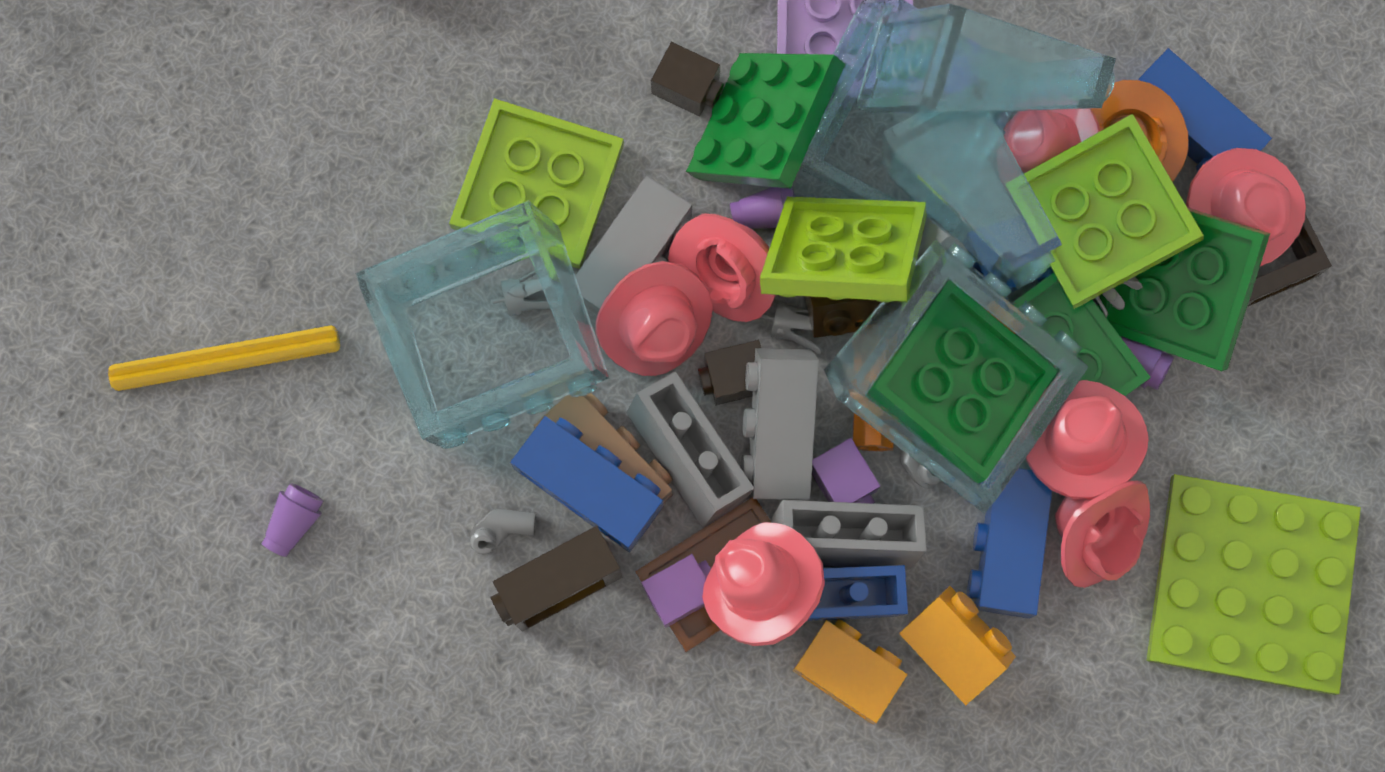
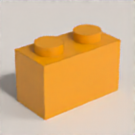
(959, 644)
(851, 671)

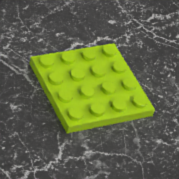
(1254, 584)

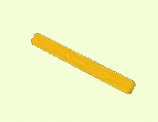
(224, 358)

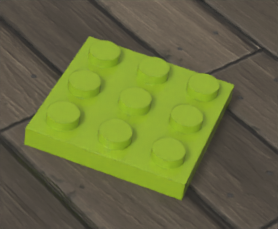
(540, 160)
(1111, 210)
(844, 249)

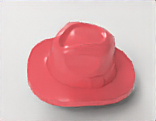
(1047, 133)
(1251, 191)
(728, 263)
(654, 318)
(1090, 443)
(1103, 534)
(764, 585)

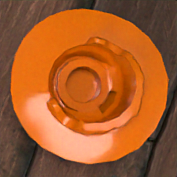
(1156, 116)

